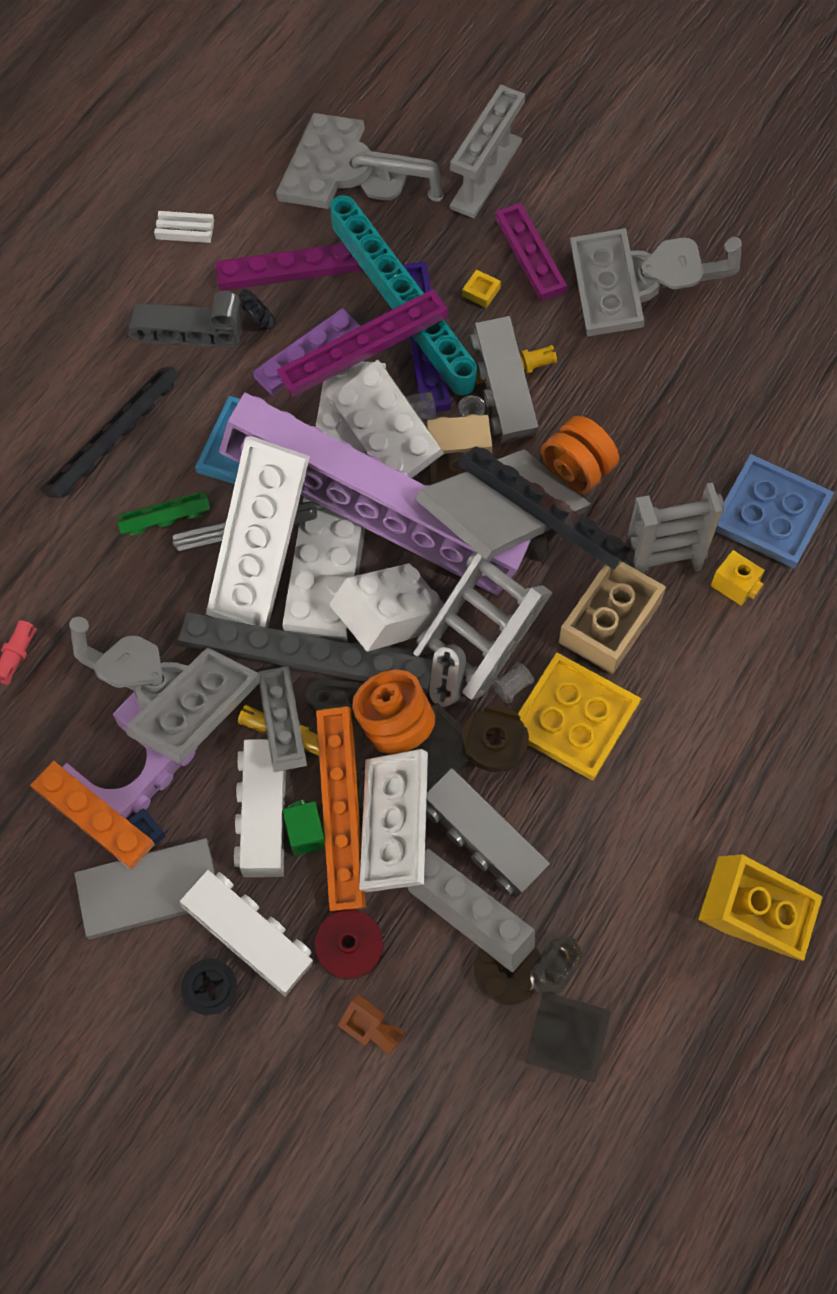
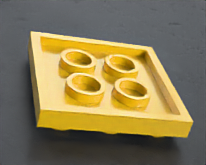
(576, 715)

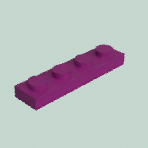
(531, 252)

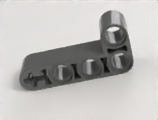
(189, 325)

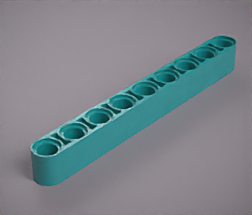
(399, 288)

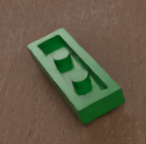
(163, 513)

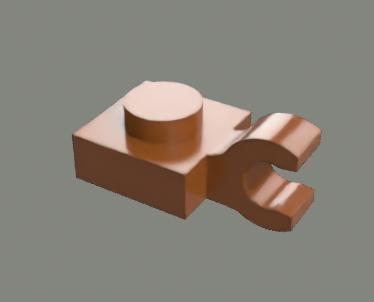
(365, 1024)

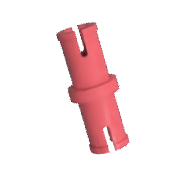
(15, 650)

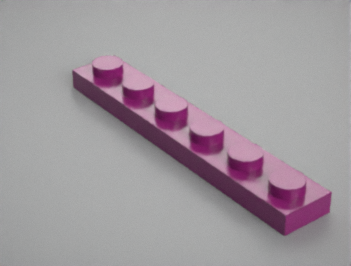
(285, 266)
(362, 343)

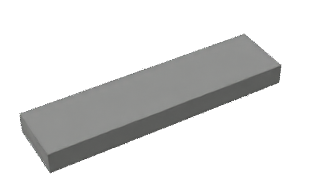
(281, 719)

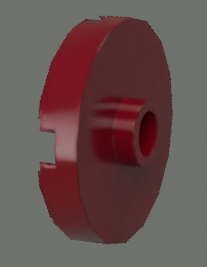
(350, 962)

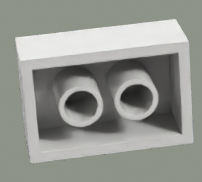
(386, 606)

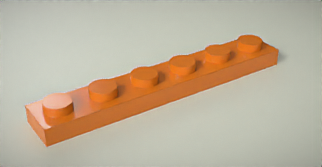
(340, 808)

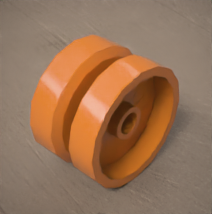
(580, 454)
(394, 711)

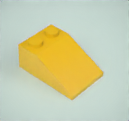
(760, 906)

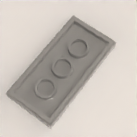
(123, 898)

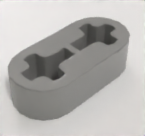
(447, 675)

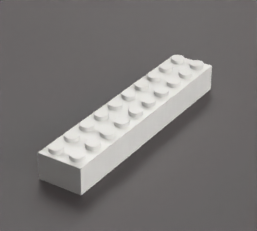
(327, 546)

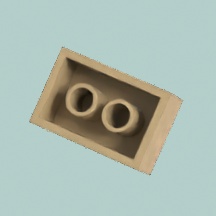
(611, 615)

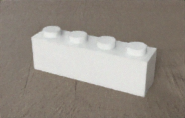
(261, 813)
(246, 932)

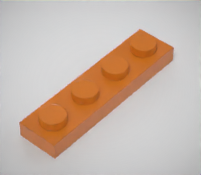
(92, 815)

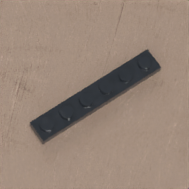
(103, 440)
(544, 507)

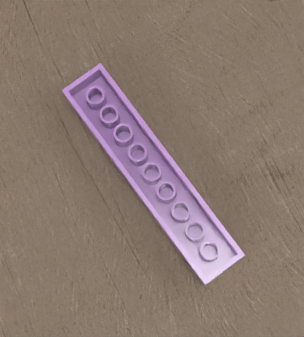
(360, 488)

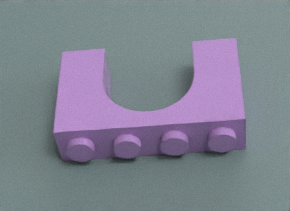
(154, 777)

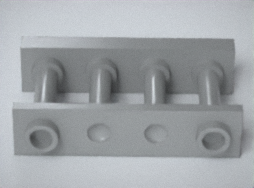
(486, 151)
(647, 526)
(512, 626)

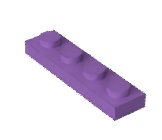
(327, 331)

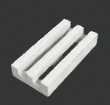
(186, 223)

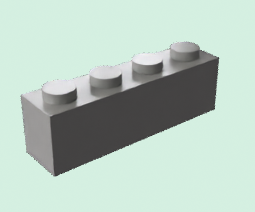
(504, 379)
(484, 834)
(474, 912)

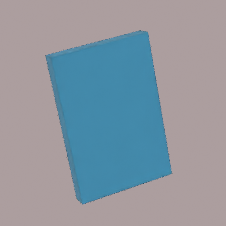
(211, 461)

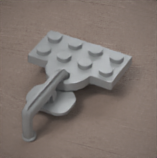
(335, 159)
(618, 280)
(176, 700)

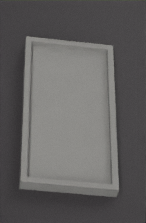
(488, 518)

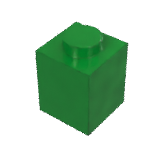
(304, 827)

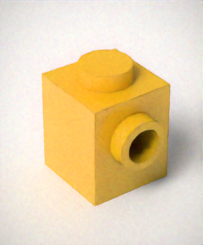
(738, 578)

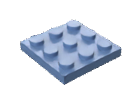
(773, 511)

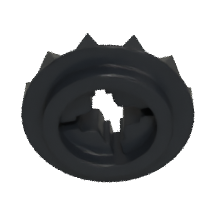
(256, 309)
(194, 981)

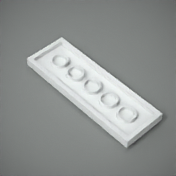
(257, 532)

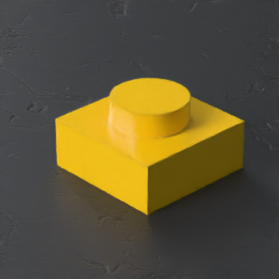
(481, 288)

